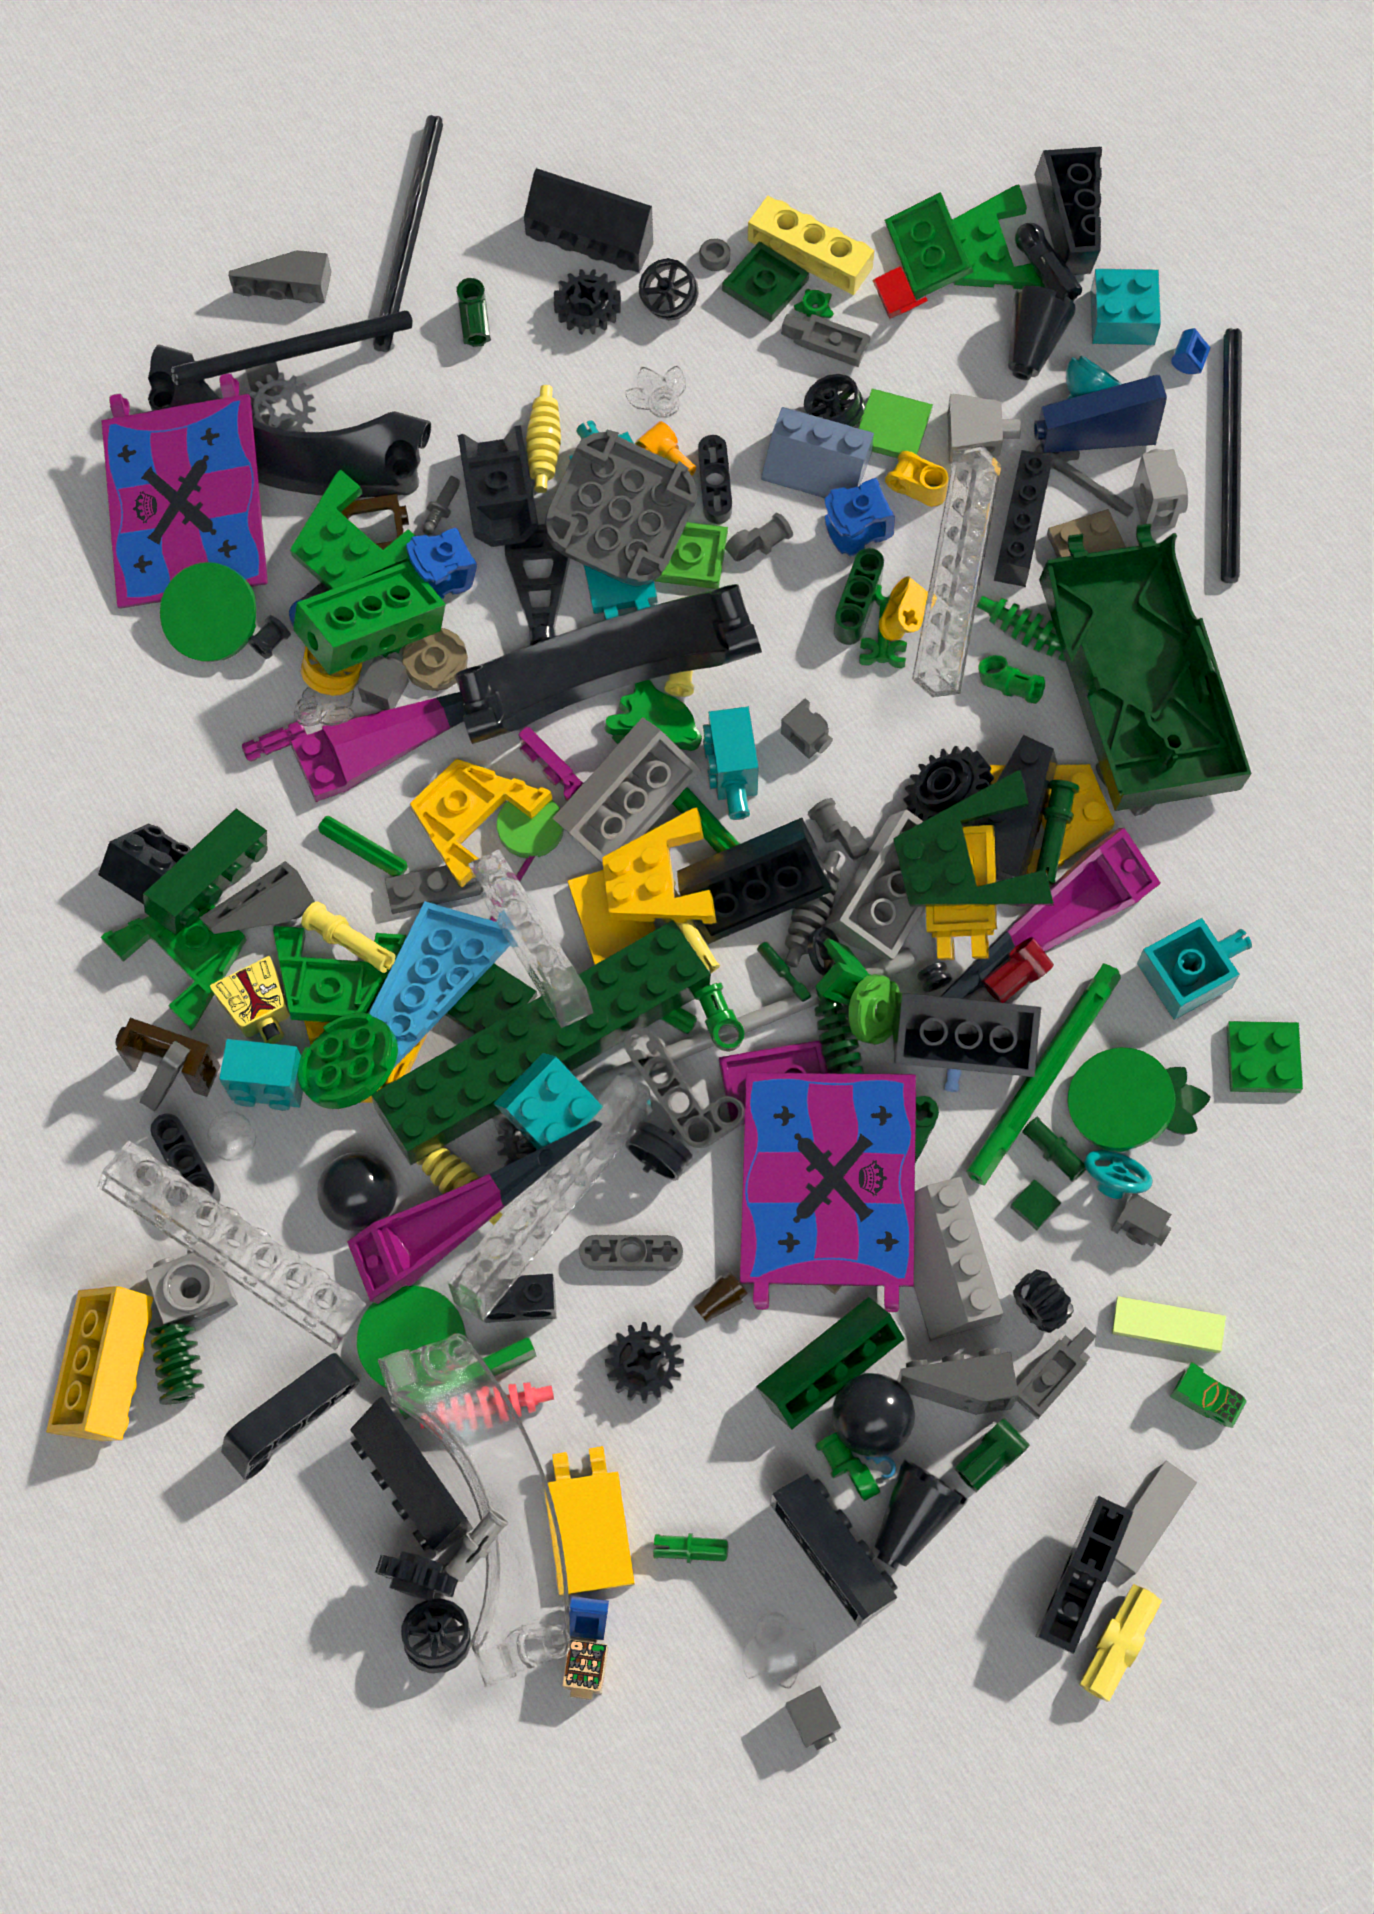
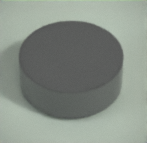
(714, 254)

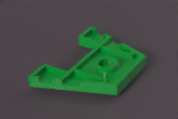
(987, 246)
(335, 547)
(194, 949)
(328, 987)

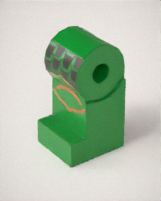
(1208, 1396)

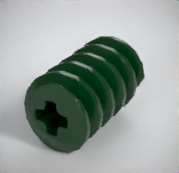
(175, 1363)

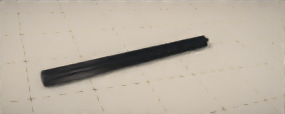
(291, 348)

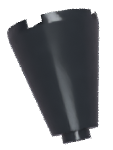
(1036, 329)
(915, 1514)

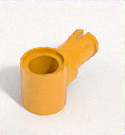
(663, 442)

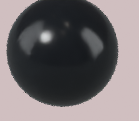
(357, 1190)
(873, 1415)

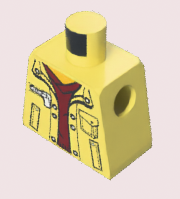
(254, 1000)

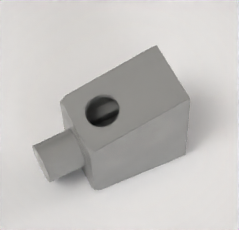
(978, 422)

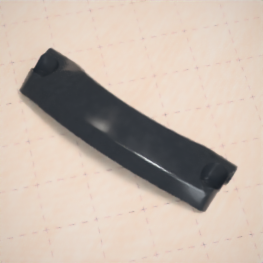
(308, 461)
(605, 656)

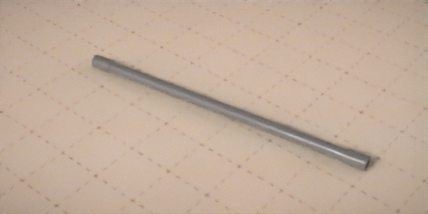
(903, 961)

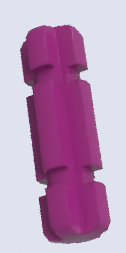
(272, 741)

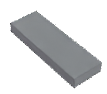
(1153, 1515)

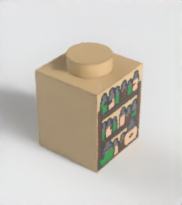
(585, 1669)

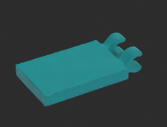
(612, 595)

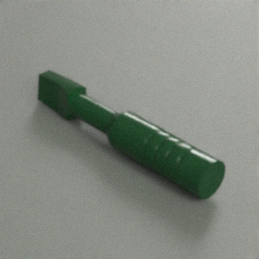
(783, 970)

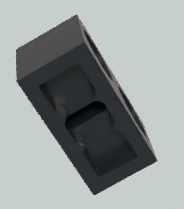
(527, 1299)

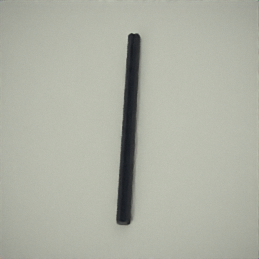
(410, 225)
(1231, 456)

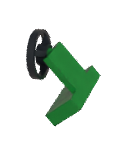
(846, 972)

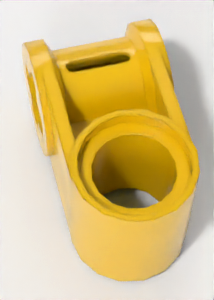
(914, 475)
(904, 610)

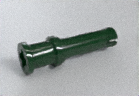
(1058, 816)

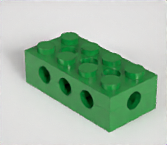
(368, 617)

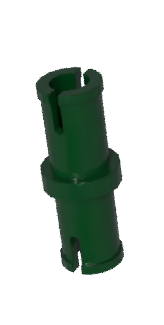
(1054, 1149)

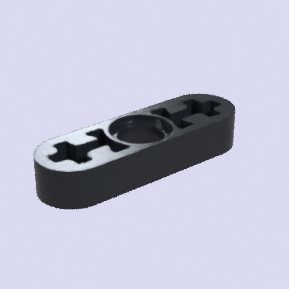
(720, 467)

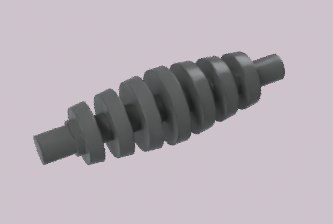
(811, 915)

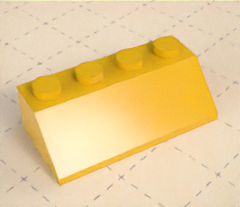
(100, 1364)

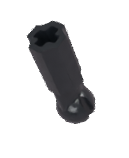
(1046, 262)

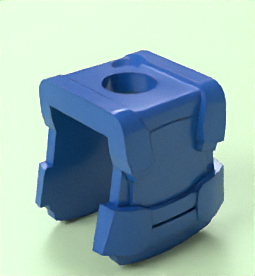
(858, 517)
(443, 562)

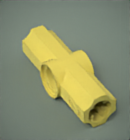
(1120, 1642)

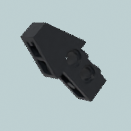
(1084, 1574)

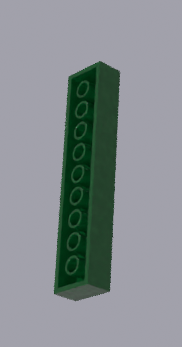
(464, 1082)

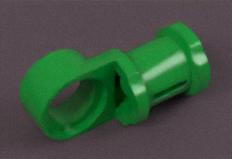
(1011, 680)
(718, 1015)
(842, 1461)

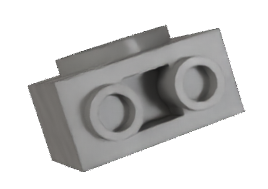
(1160, 489)
(172, 1278)

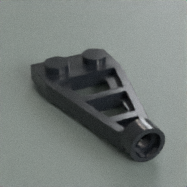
(539, 619)

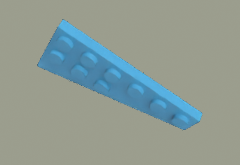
(434, 970)

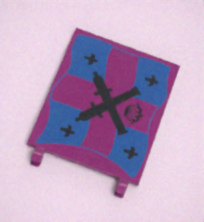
(182, 492)
(829, 1182)

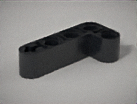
(278, 1419)

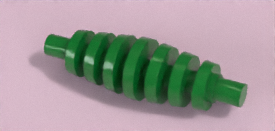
(1022, 624)

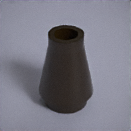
(721, 1297)

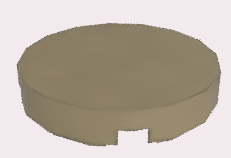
(435, 660)

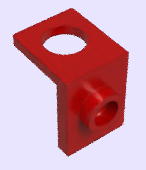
(896, 293)

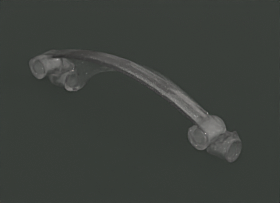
(526, 1576)

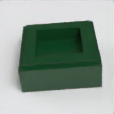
(1035, 1204)

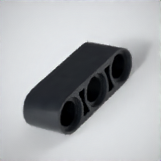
(180, 1147)

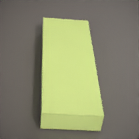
(1168, 1324)

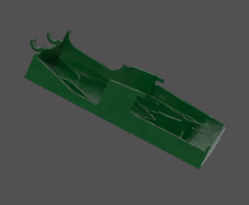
(1144, 673)

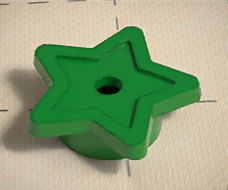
(815, 297)

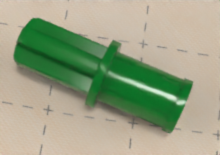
(691, 1548)

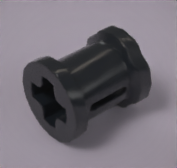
(269, 637)

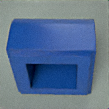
(1190, 352)
(588, 1617)

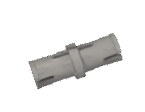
(476, 1544)

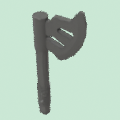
(1060, 464)

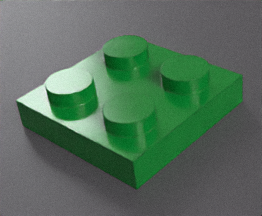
(1264, 1057)

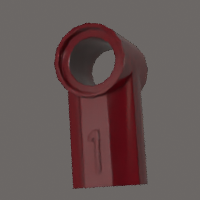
(1025, 964)

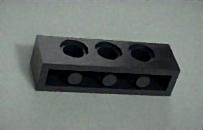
(1023, 518)

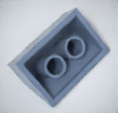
(816, 454)

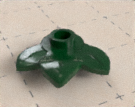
(1188, 1102)

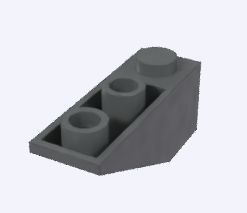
(287, 276)

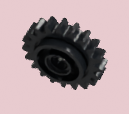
(947, 781)

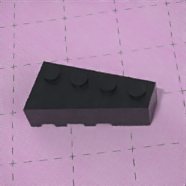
(1071, 203)
(1017, 829)

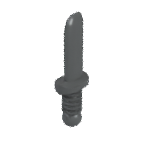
(439, 508)

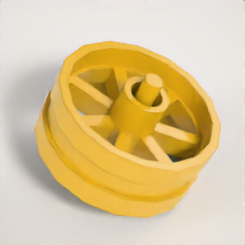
(333, 684)

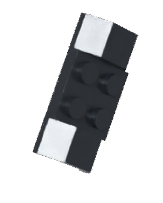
(499, 489)

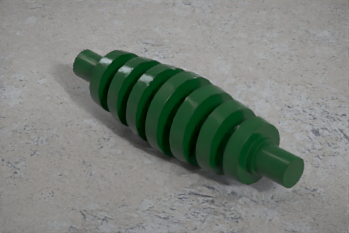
(836, 1035)

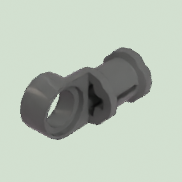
(764, 538)
(835, 828)

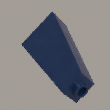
(1105, 418)

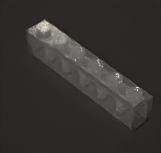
(531, 939)

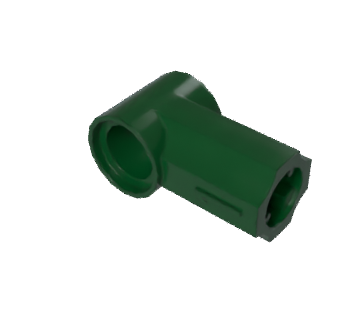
(473, 312)
(998, 1449)

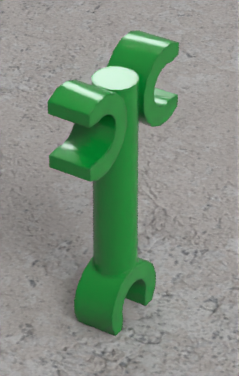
(882, 649)

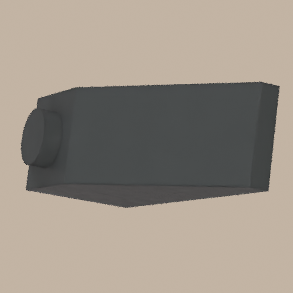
(267, 901)

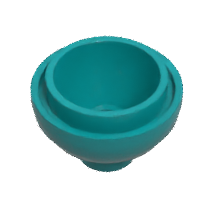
(1087, 377)

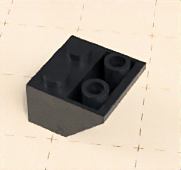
(140, 859)

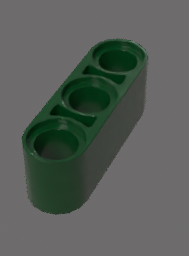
(859, 582)

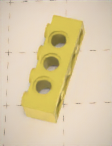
(818, 258)

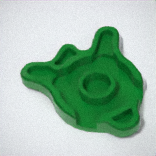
(659, 709)

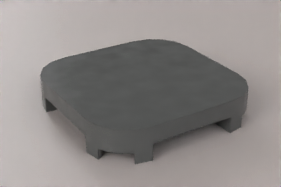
(620, 509)

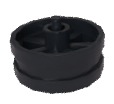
(668, 289)
(834, 405)
(659, 1150)
(436, 1635)

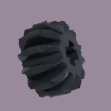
(1043, 1301)

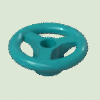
(1116, 1179)

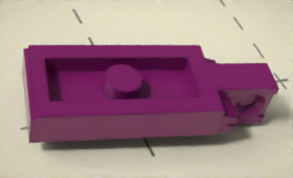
(554, 767)

